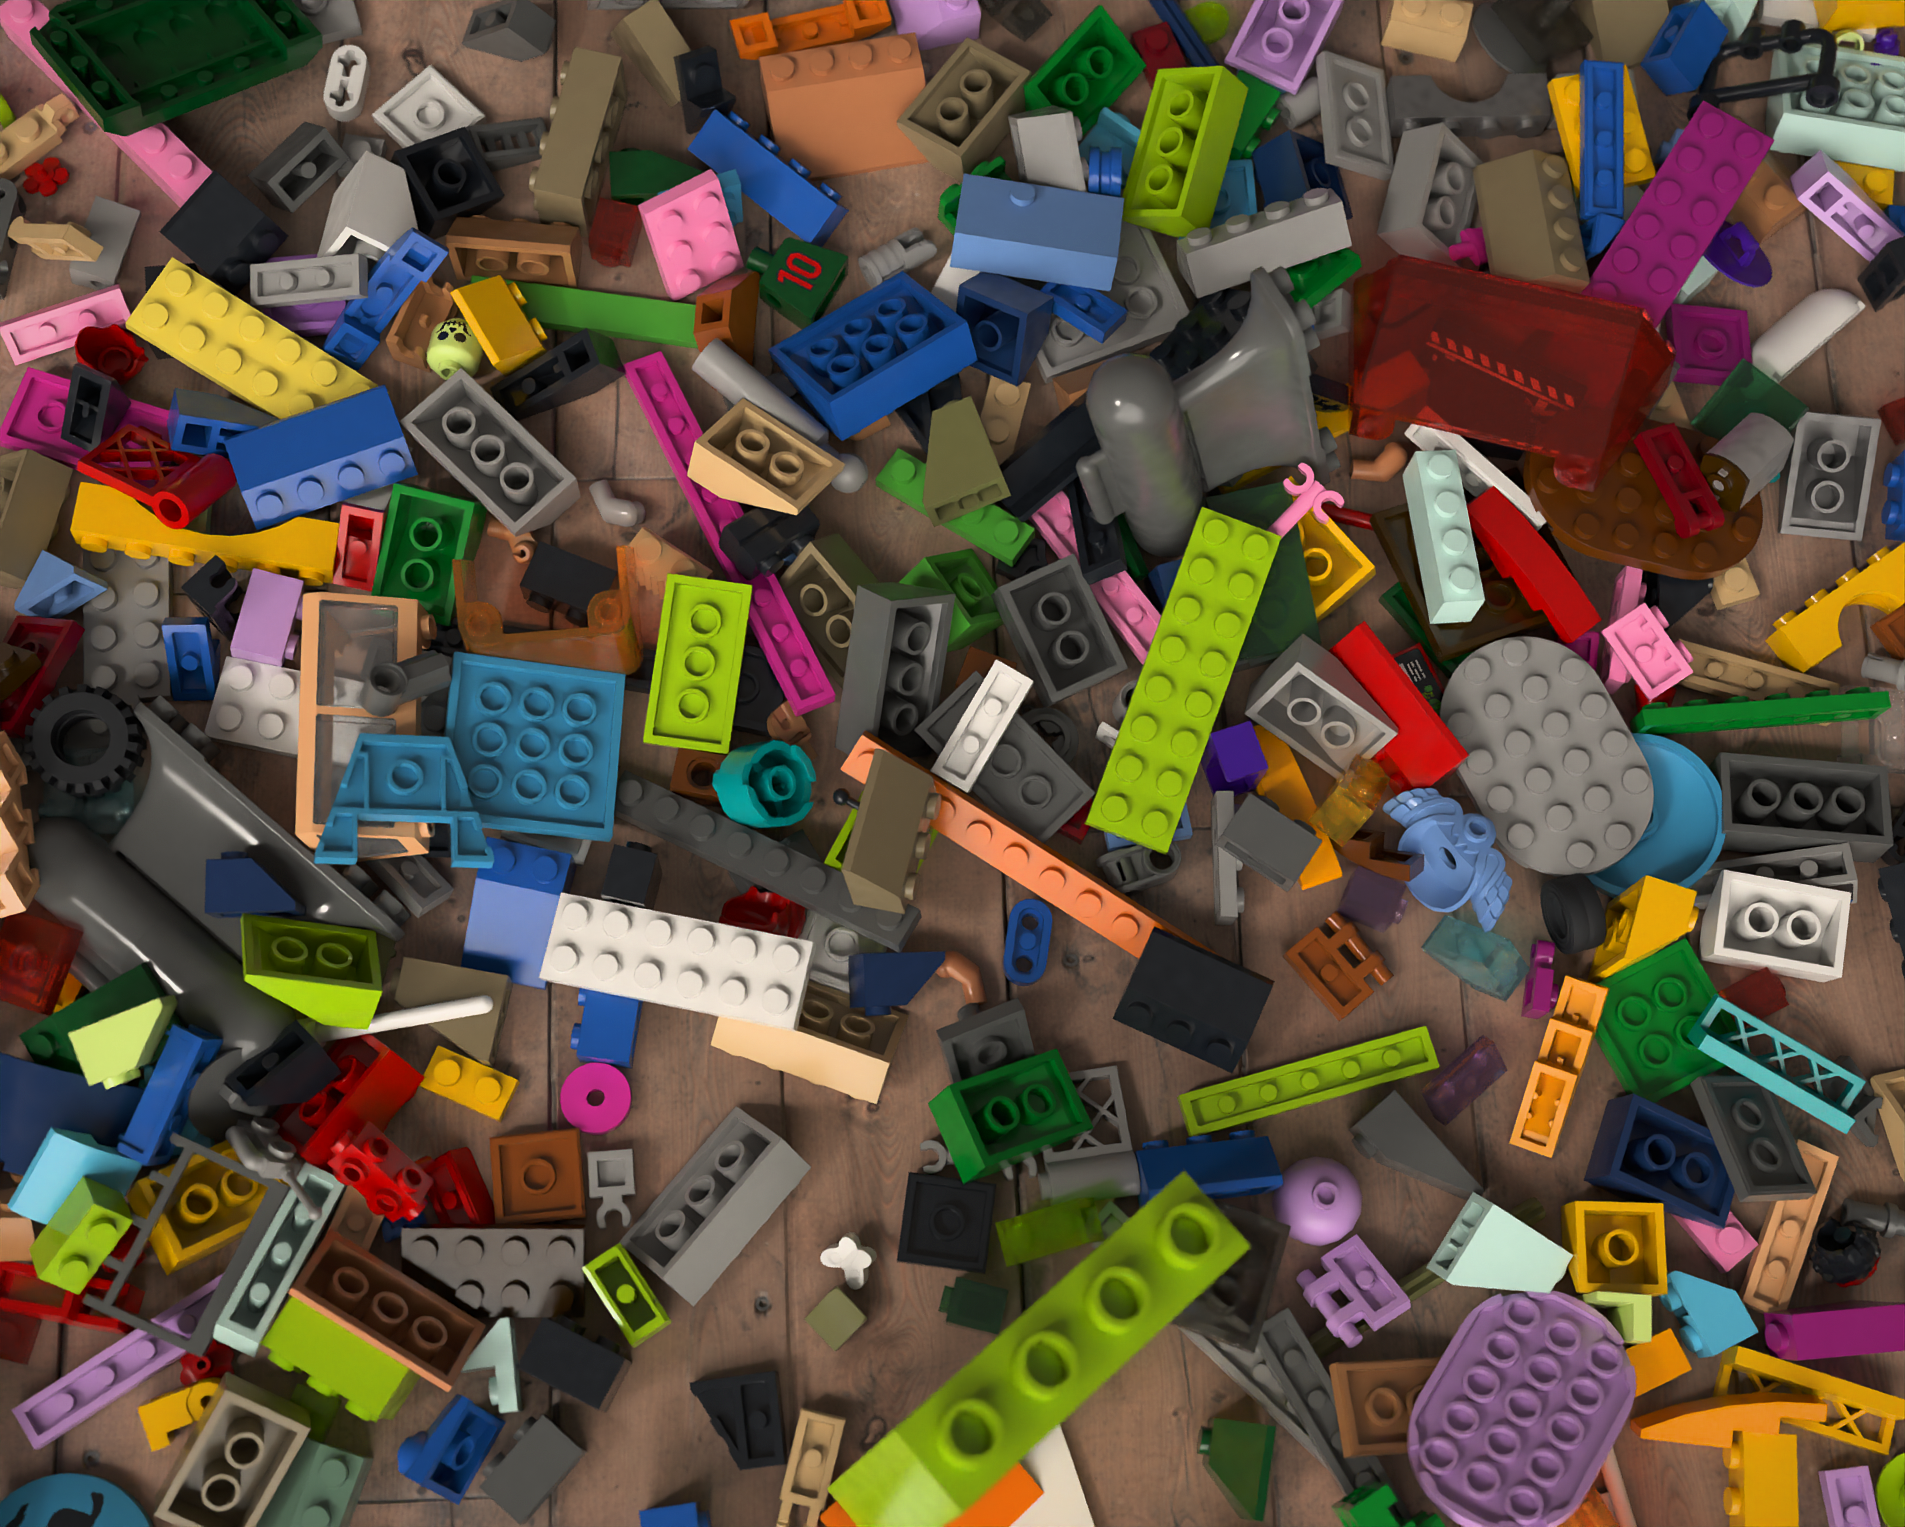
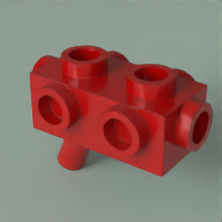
(382, 1172)

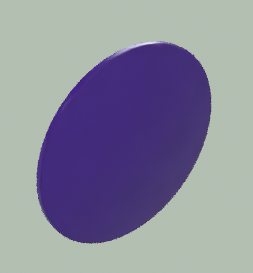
(1739, 256)

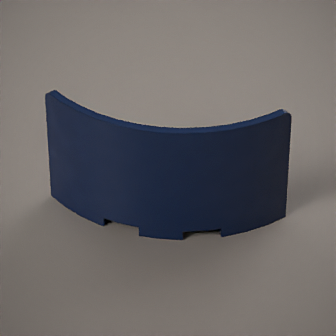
(46, 1097)

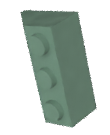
(318, 1488)

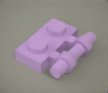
(1363, 1281)

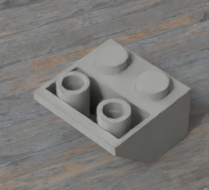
(1049, 148)

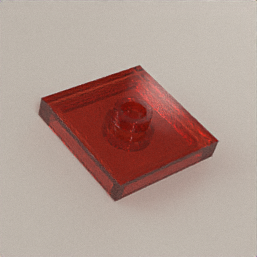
(35, 961)

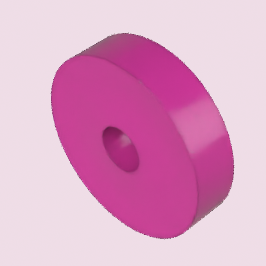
(592, 1078)

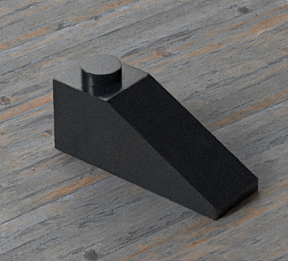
(561, 375)

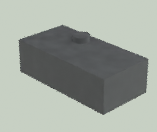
(1802, 805)

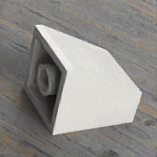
(368, 211)

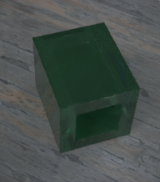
(973, 1306)

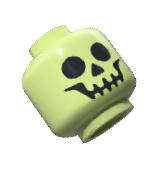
(454, 347)

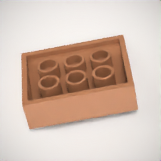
(842, 105)

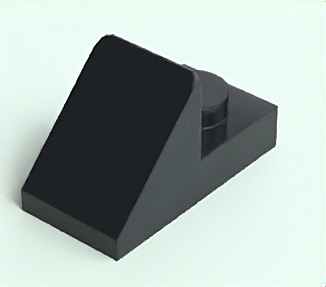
(701, 87)

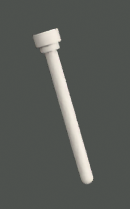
(402, 1018)

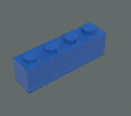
(768, 179)

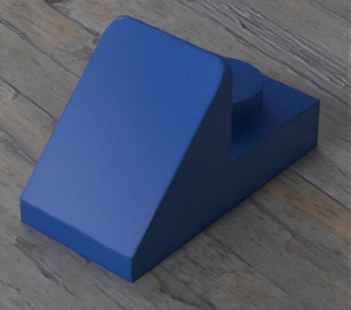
(191, 658)

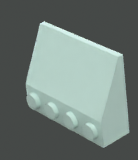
(1862, 125)

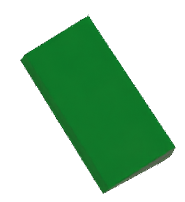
(1086, 70)

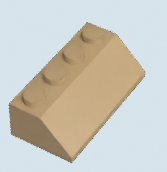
(831, 1045)

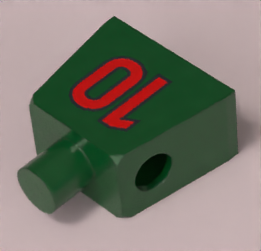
(799, 279)

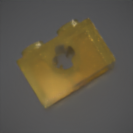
(1350, 799)

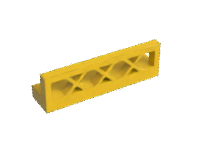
(1824, 1386)

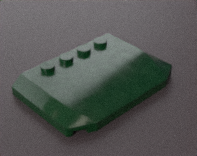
(167, 57)

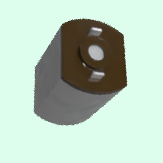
(1746, 460)

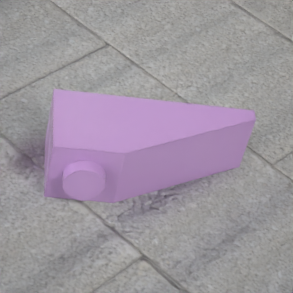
(1843, 205)

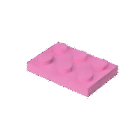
(691, 235)

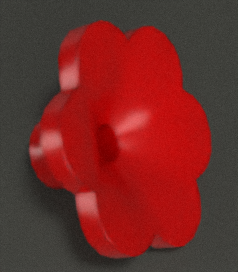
(217, 1360)

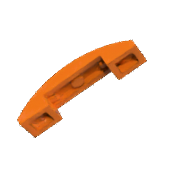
(823, 27)

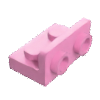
(1648, 650)

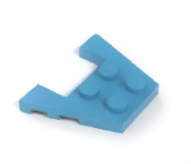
(404, 782)

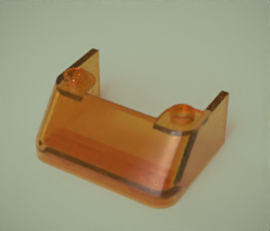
(607, 645)

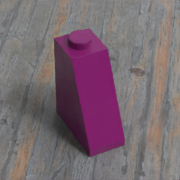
(1836, 1330)

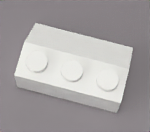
(1776, 925)

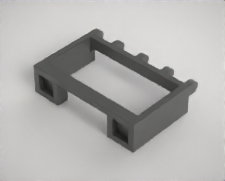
(203, 1334)

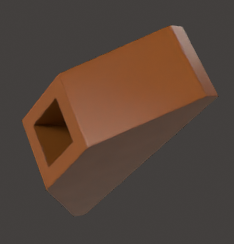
(729, 313)

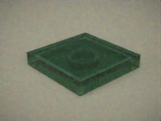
(1748, 392)

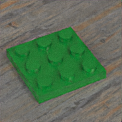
(1649, 1020)

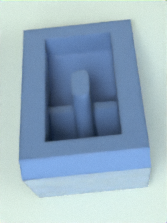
(57, 588)

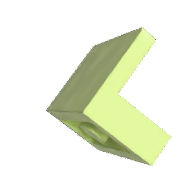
(1626, 1312)

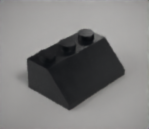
(1193, 1000)

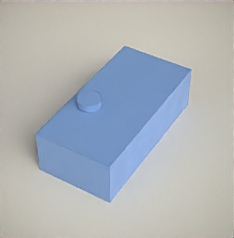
(1037, 232)

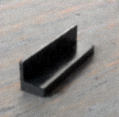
(1048, 460)

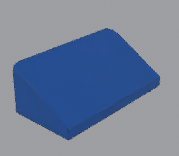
(1598, 233)

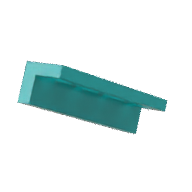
(1777, 1080)

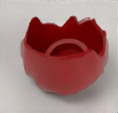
(110, 352)

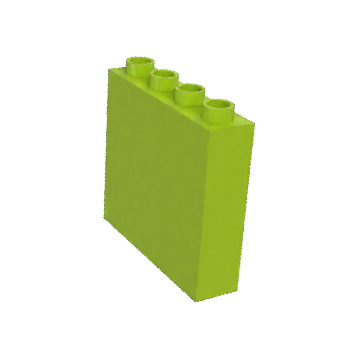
(1043, 1364)

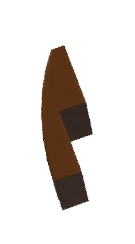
(1368, 851)

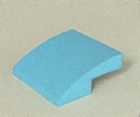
(60, 1166)

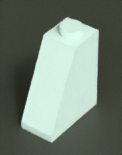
(1497, 1252)

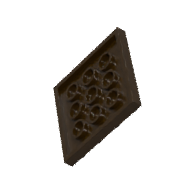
(1505, 607)

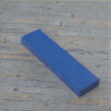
(1601, 139)

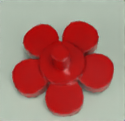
(45, 177)

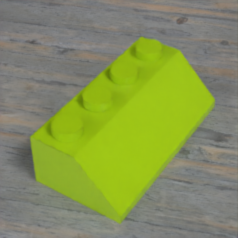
(1183, 149)

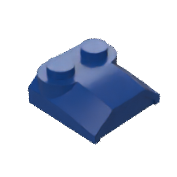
(451, 1449)

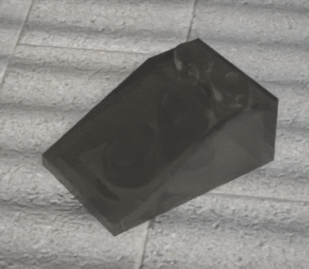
(1238, 1300)

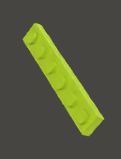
(1308, 1082)

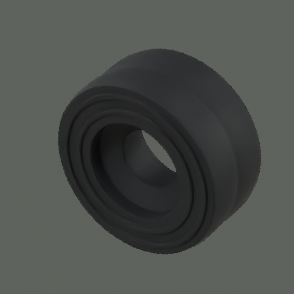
(1573, 913)

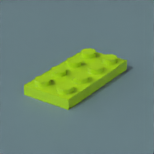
(698, 664)

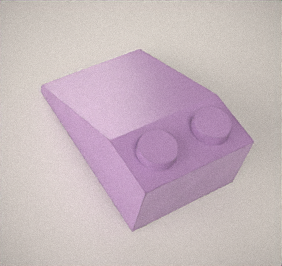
(1283, 39)

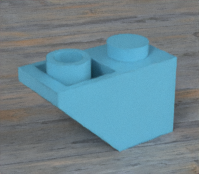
(1708, 1314)

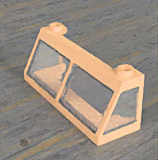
(338, 648)

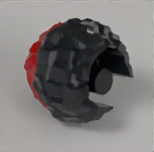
(1844, 1255)

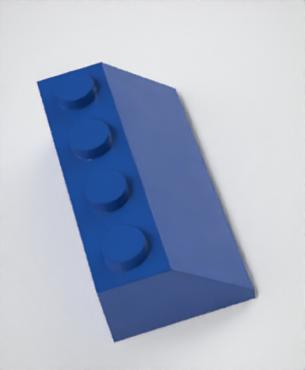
(320, 457)

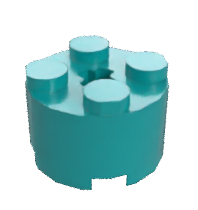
(765, 784)

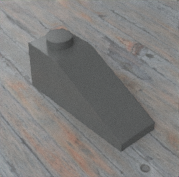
(1406, 1144)

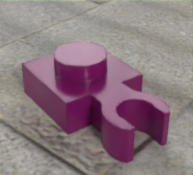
(1539, 989)

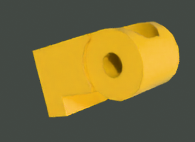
(174, 1410)

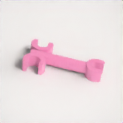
(1310, 495)

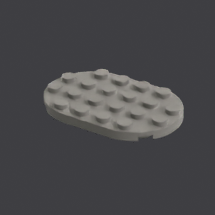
(1548, 756)

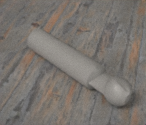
(739, 380)

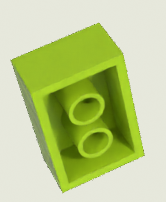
(339, 1362)

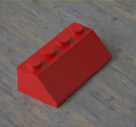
(1424, 748)

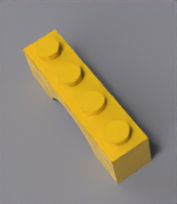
(1814, 635)

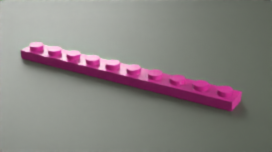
(770, 611)

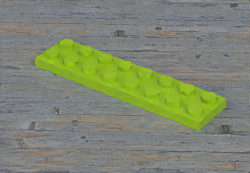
(1183, 680)

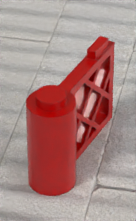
(180, 490)

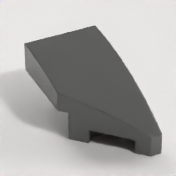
(1863, 1106)

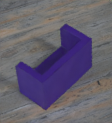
(1234, 760)

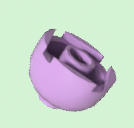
(1318, 1200)

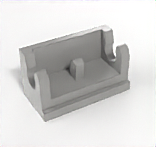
(112, 228)

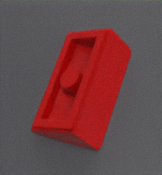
(459, 1190)

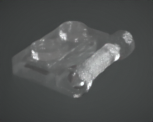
(1885, 735)

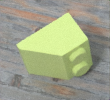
(122, 1043)

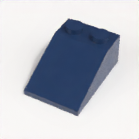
(1660, 1158)

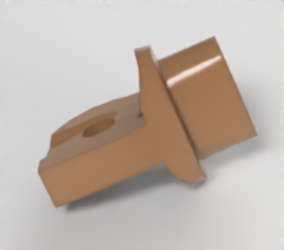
(792, 730)

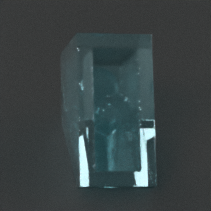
(1477, 958)

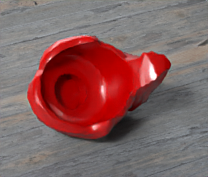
(764, 913)

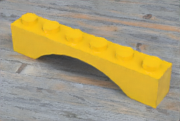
(118, 522)

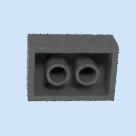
(1059, 630)

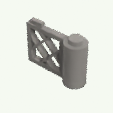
(1096, 1170)

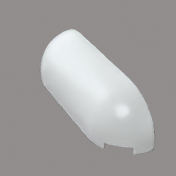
(1803, 331)

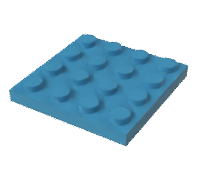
(537, 744)

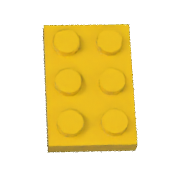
(1565, 100)

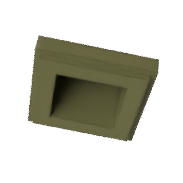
(836, 1318)

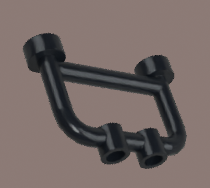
(1820, 87)

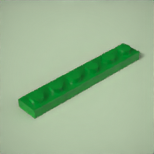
(1773, 711)

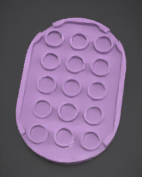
(1521, 1411)

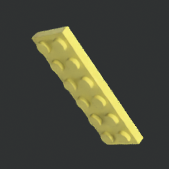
(239, 345)

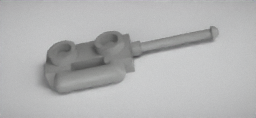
(264, 1150)

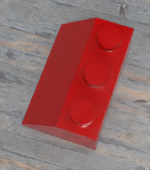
(370, 1089)

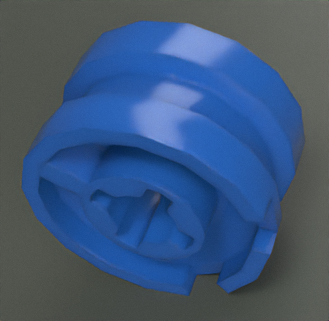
(1105, 171)

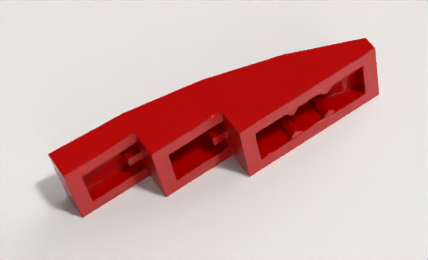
(1532, 563)

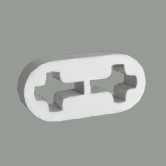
(338, 82)

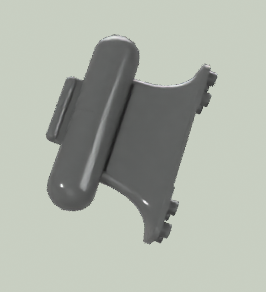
(1186, 436)
(147, 888)

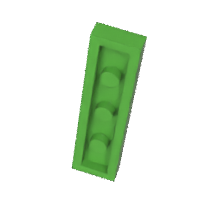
(986, 527)

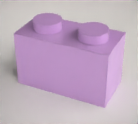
(268, 619)

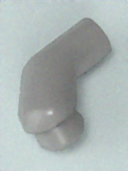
(616, 510)

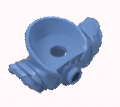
(1457, 855)

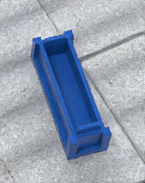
(166, 1097)

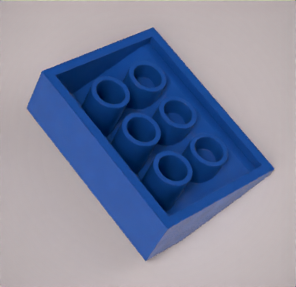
(875, 354)

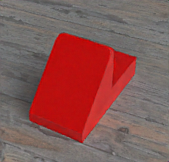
(358, 546)

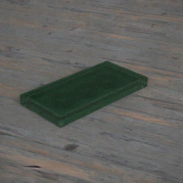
(1286, 599)

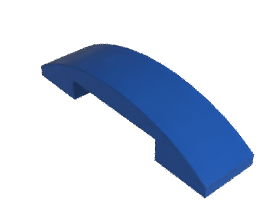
(389, 285)

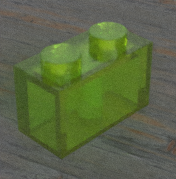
(1050, 1231)

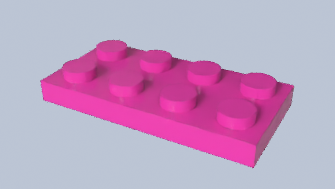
(38, 418)

